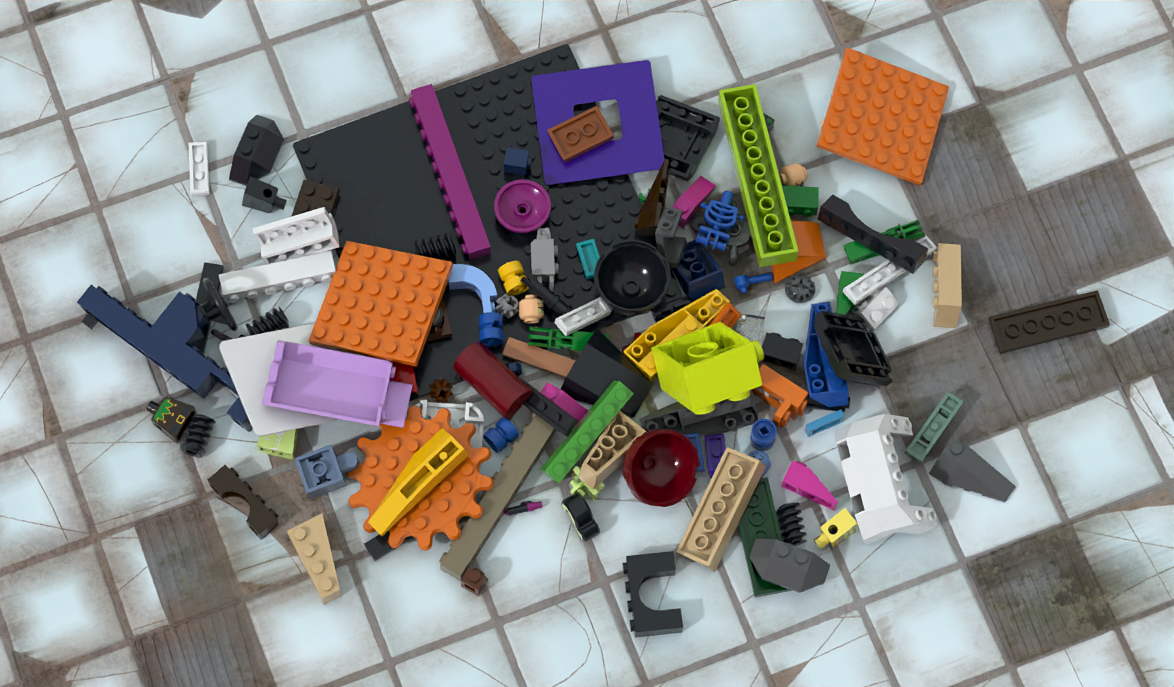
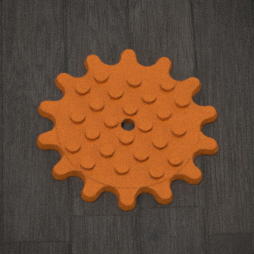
(445, 502)

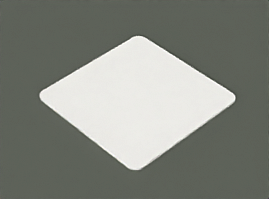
(249, 367)

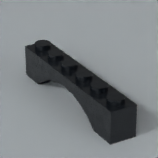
(902, 252)

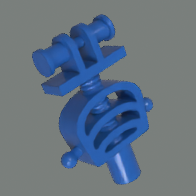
(722, 213)

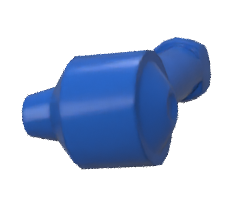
(742, 282)

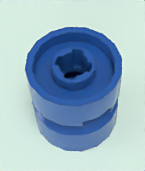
(491, 329)
(500, 435)
(763, 435)

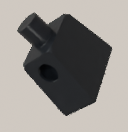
(262, 196)

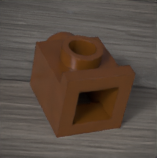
(474, 581)

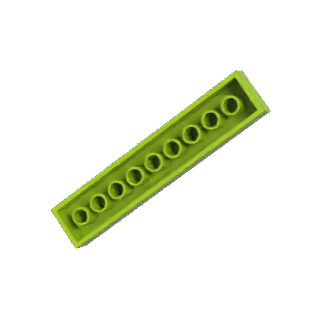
(757, 175)

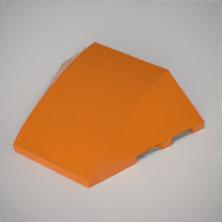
(810, 250)

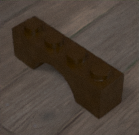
(227, 484)

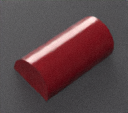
(492, 379)

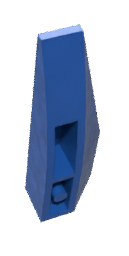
(820, 376)

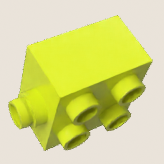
(708, 367)

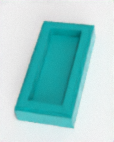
(589, 256)

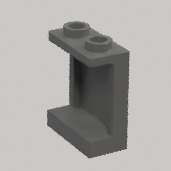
(667, 244)

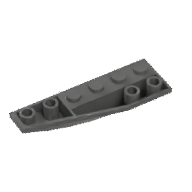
(726, 417)

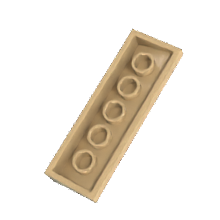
(721, 508)

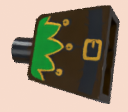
(171, 417)

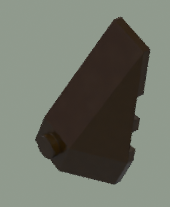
(654, 203)

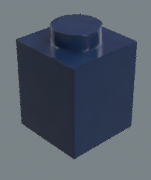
(517, 161)

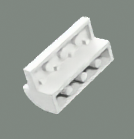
(297, 236)

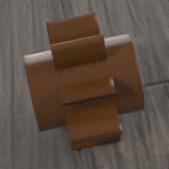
(440, 385)

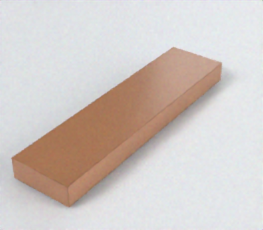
(538, 357)

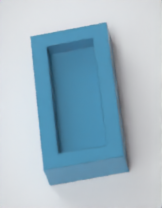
(824, 423)

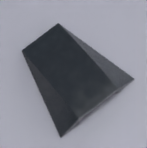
(598, 367)

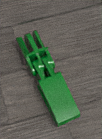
(858, 252)
(577, 339)

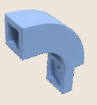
(476, 280)

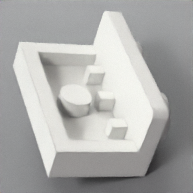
(876, 307)

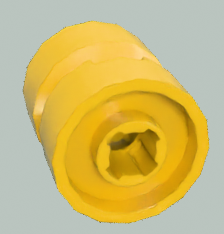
(511, 274)

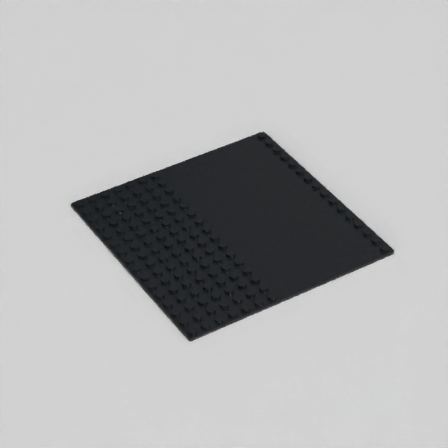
(395, 199)

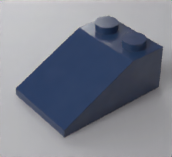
(698, 272)

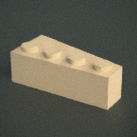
(947, 285)
(609, 450)
(314, 551)

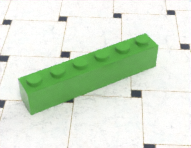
(586, 431)

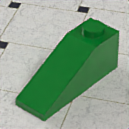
(844, 305)

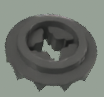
(793, 293)

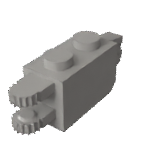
(543, 256)

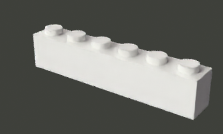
(277, 277)

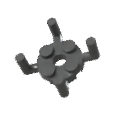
(736, 239)

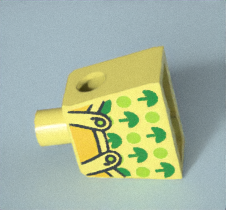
(842, 523)

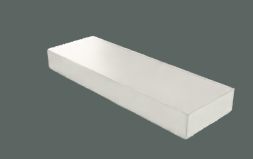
(199, 168)
(582, 316)

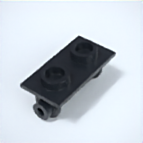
(667, 309)

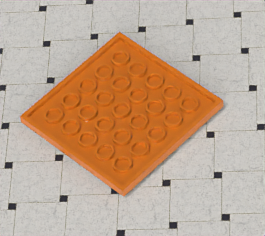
(882, 116)
(381, 303)

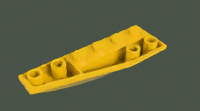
(684, 321)
(418, 478)

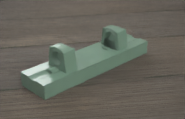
(934, 427)

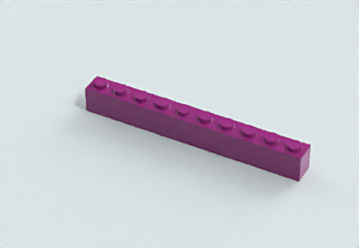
(450, 171)

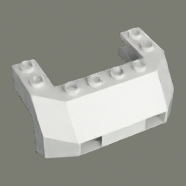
(876, 479)

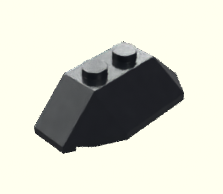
(256, 150)

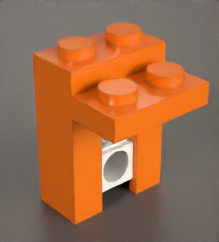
(781, 394)

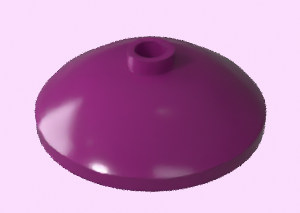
(522, 196)

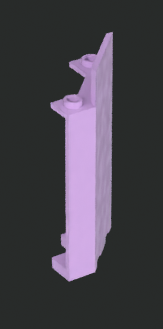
(336, 385)

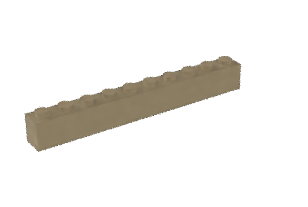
(496, 500)

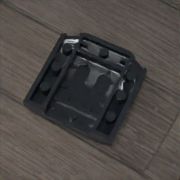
(684, 135)
(852, 348)

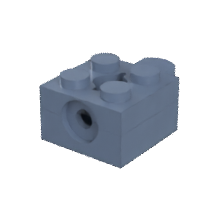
(324, 470)

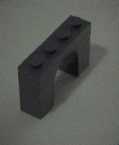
(646, 620)

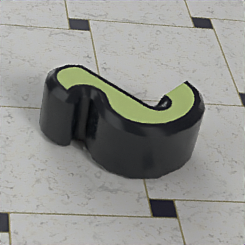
(581, 516)

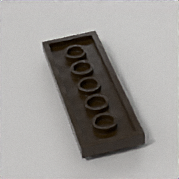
(1048, 322)

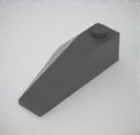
(966, 469)

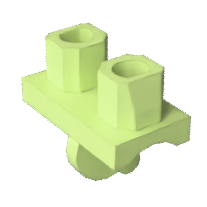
(579, 486)

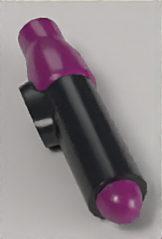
(523, 507)

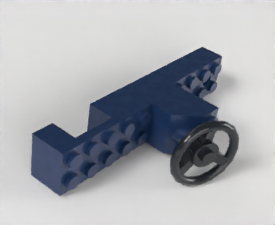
(172, 338)

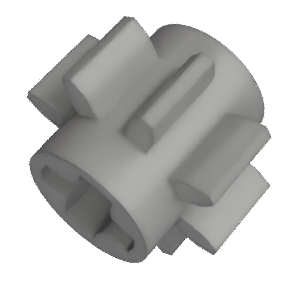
(507, 305)

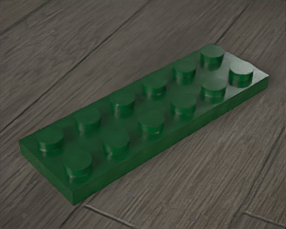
(759, 522)

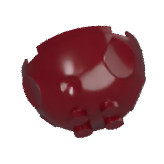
(660, 467)

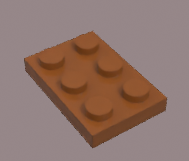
(580, 134)

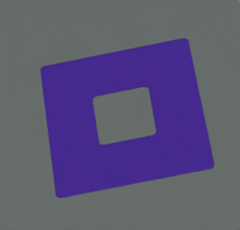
(641, 138)

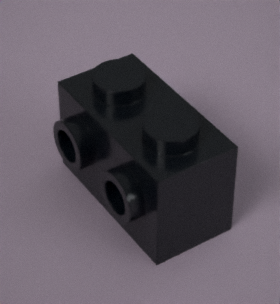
(781, 350)

